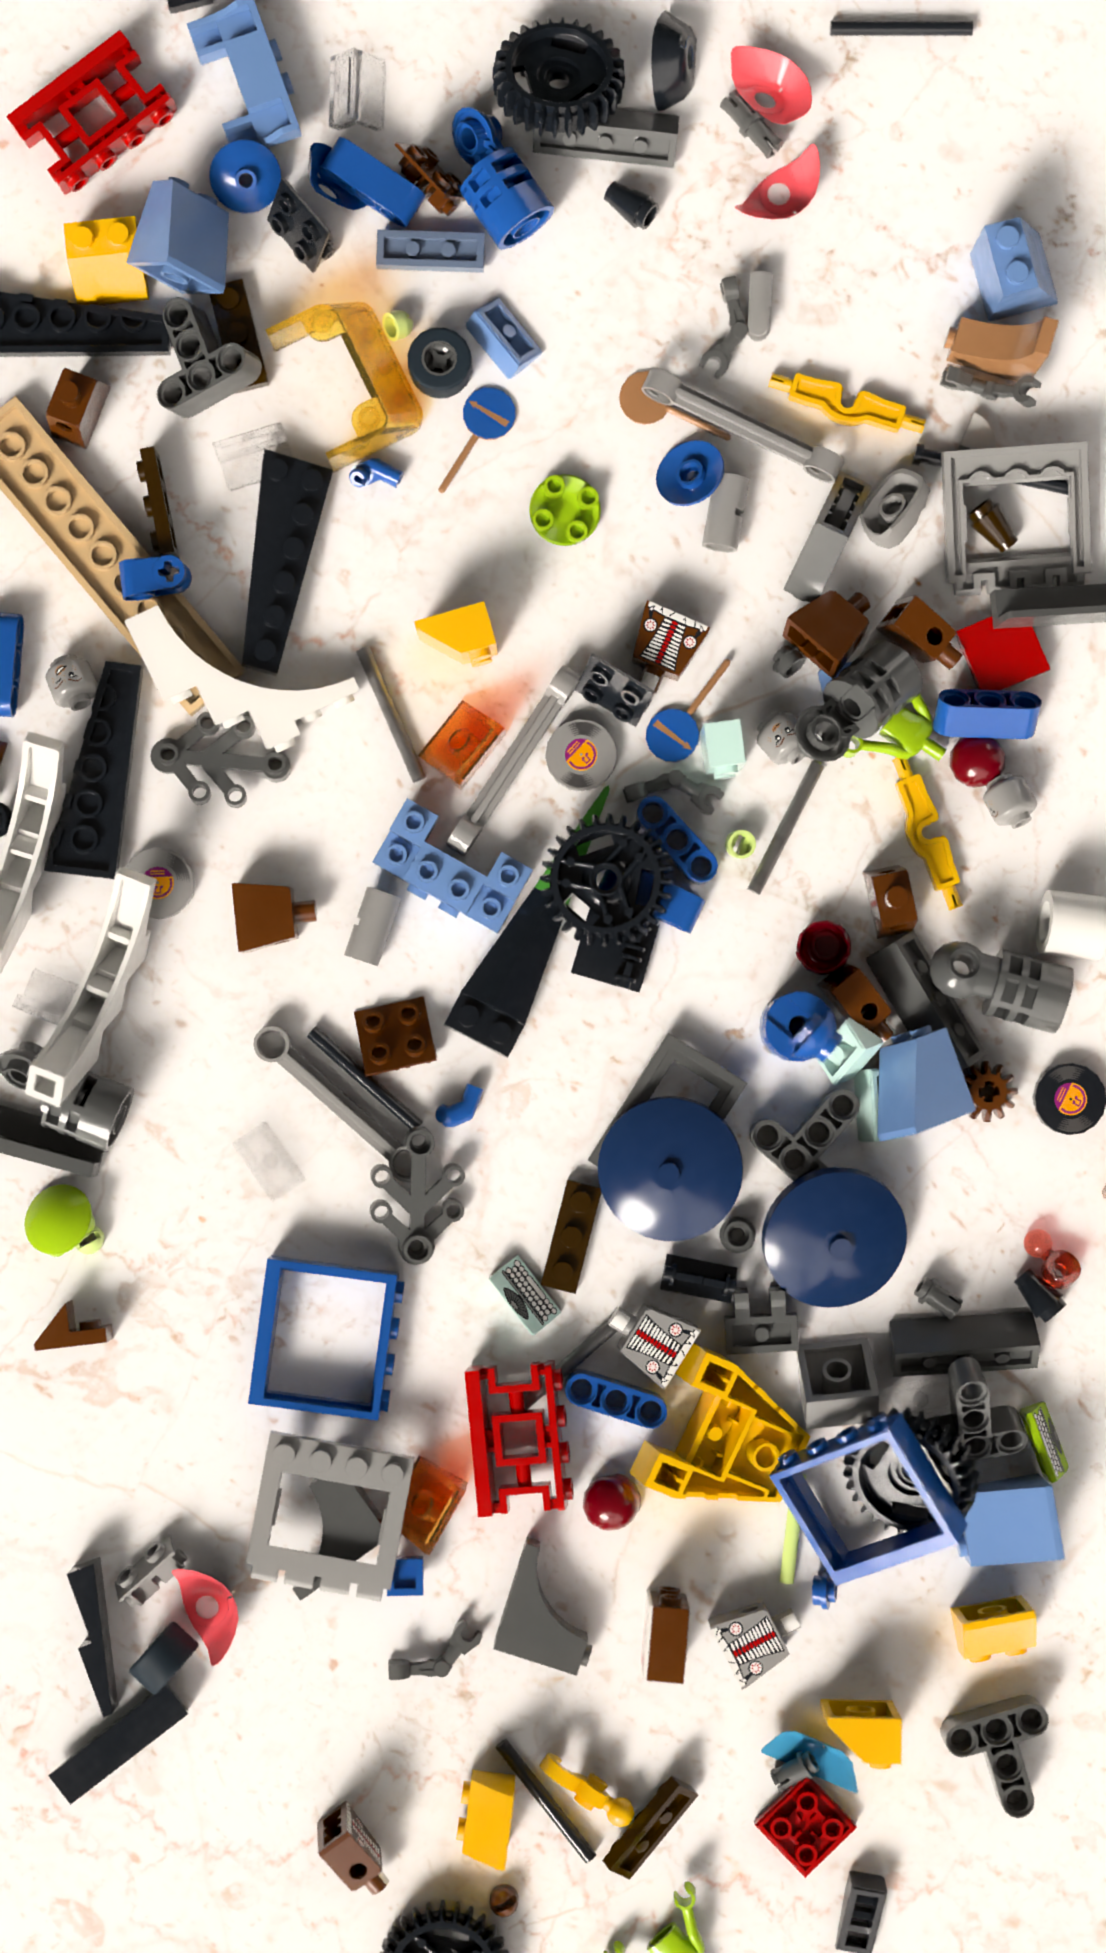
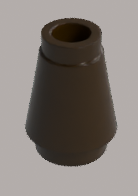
(993, 525)

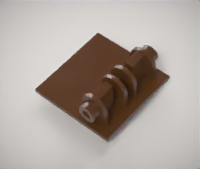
(421, 168)
(395, 1036)

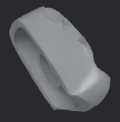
(894, 508)

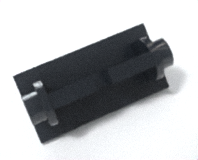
(699, 1278)

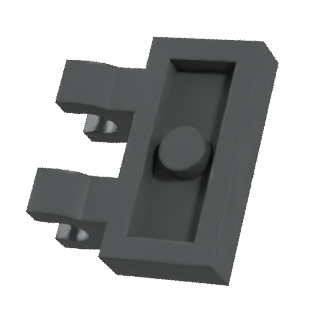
(761, 1331)

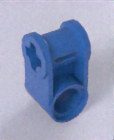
(147, 577)

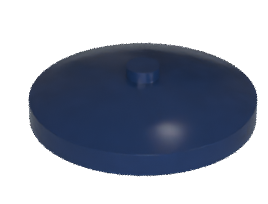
(670, 1168)
(834, 1237)

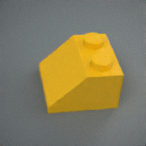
(98, 261)
(460, 634)
(994, 1628)
(867, 1728)
(488, 1817)

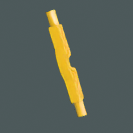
(865, 410)
(934, 851)

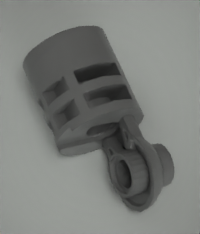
(859, 701)
(1012, 983)
(90, 1112)

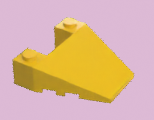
(728, 1440)

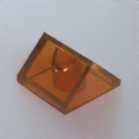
(462, 744)
(430, 1503)

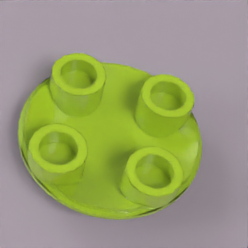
(565, 509)
(58, 1219)

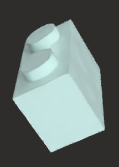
(722, 748)

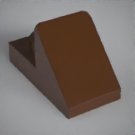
(63, 1331)

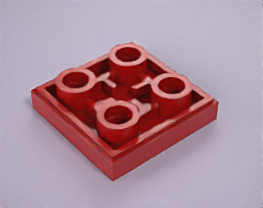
(1001, 655)
(805, 1825)

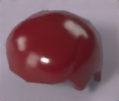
(977, 761)
(823, 947)
(611, 1502)

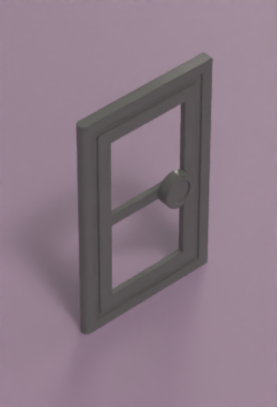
(674, 1049)

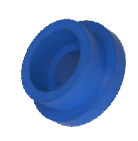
(823, 1591)

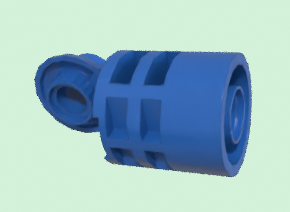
(501, 185)
(813, 1040)

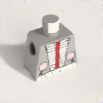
(654, 1340)
(753, 1639)

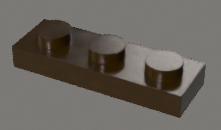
(237, 324)
(157, 502)
(571, 1236)
(650, 1827)

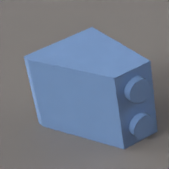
(182, 239)
(1012, 269)
(919, 1084)
(1012, 1523)

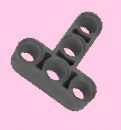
(199, 367)
(800, 1139)
(984, 1428)
(1000, 1743)

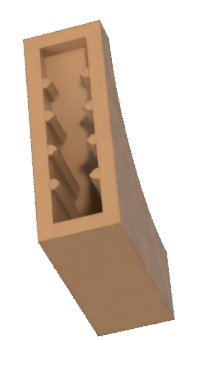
(1000, 348)

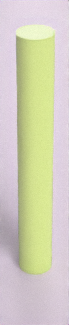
(790, 1549)

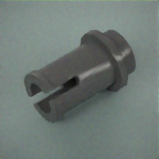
(937, 1297)
(795, 1770)

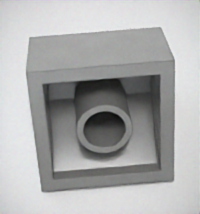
(837, 1383)

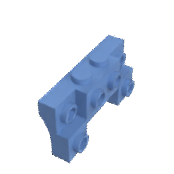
(242, 37)
(437, 874)

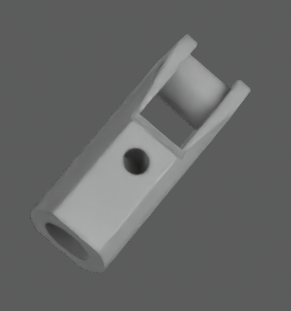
(759, 304)

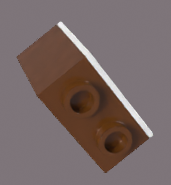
(665, 1635)

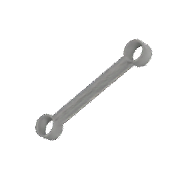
(815, 460)
(553, 700)
(334, 1099)

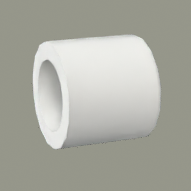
(1071, 925)

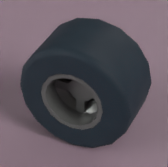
(435, 350)
(164, 1658)

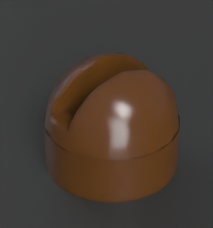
(501, 1894)

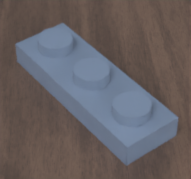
(430, 251)

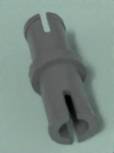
(751, 124)

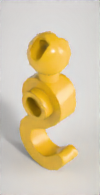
(589, 1791)

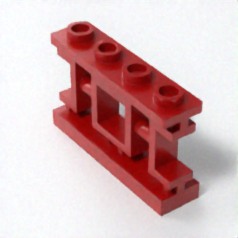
(76, 90)
(489, 1440)

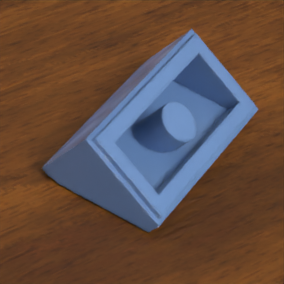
(503, 338)

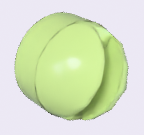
(397, 324)
(746, 846)
(95, 1245)

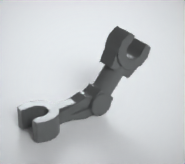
(738, 331)
(961, 380)
(678, 781)
(403, 1668)

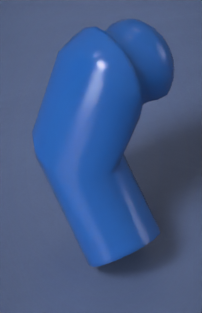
(373, 471)
(462, 1111)

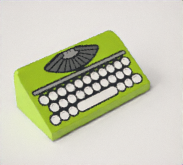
(1044, 1441)

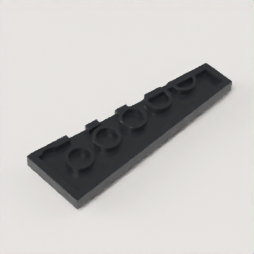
(62, 328)
(285, 529)
(95, 805)

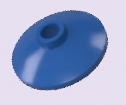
(239, 158)
(682, 465)

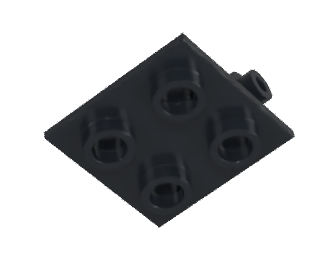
(299, 227)
(614, 690)
(615, 965)

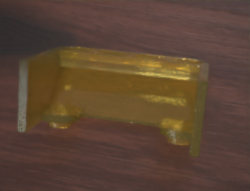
(393, 407)

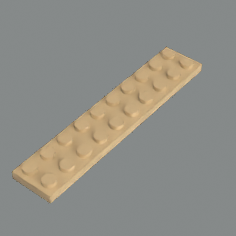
(91, 537)

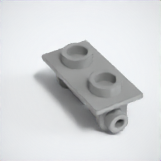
(136, 1582)

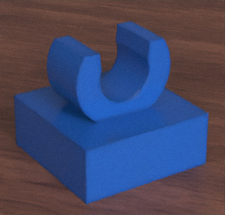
(408, 1577)

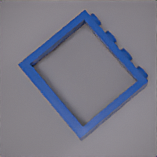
(266, 1332)
(883, 1554)

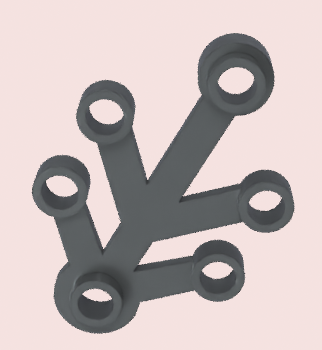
(214, 760)
(417, 1202)

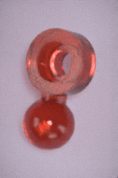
(1039, 1245)

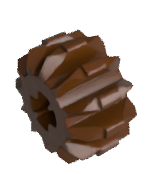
(999, 1086)

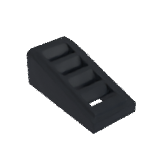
(862, 1889)

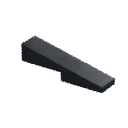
(96, 1651)
(118, 1743)

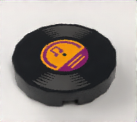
(1069, 1098)

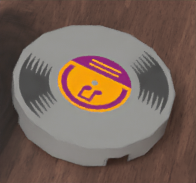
(581, 755)
(173, 880)

